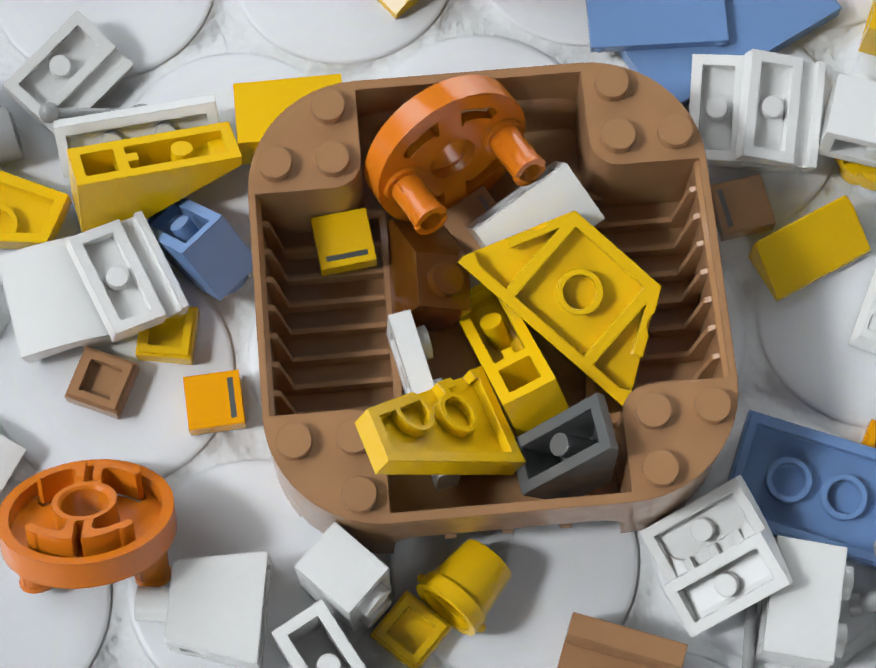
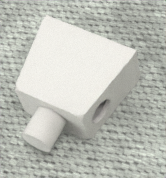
(213, 607)

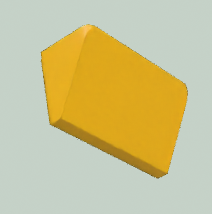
(809, 248)

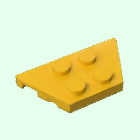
(575, 295)

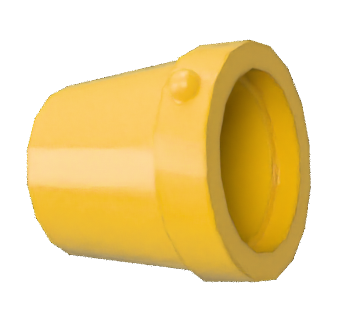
(465, 586)

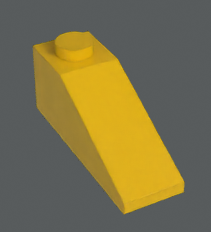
(147, 171)
(511, 362)

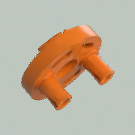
(438, 156)
(78, 534)

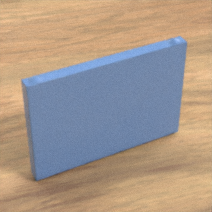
(655, 24)

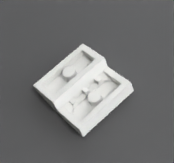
(715, 109)
(49, 302)
(716, 556)

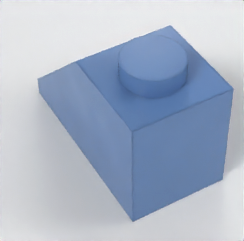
(202, 247)

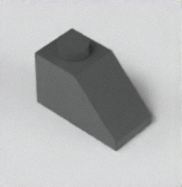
(569, 452)

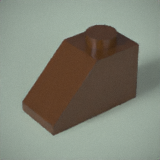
(427, 276)

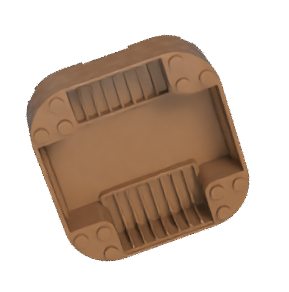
(327, 337)

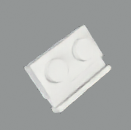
(69, 69)
(780, 110)
(127, 276)

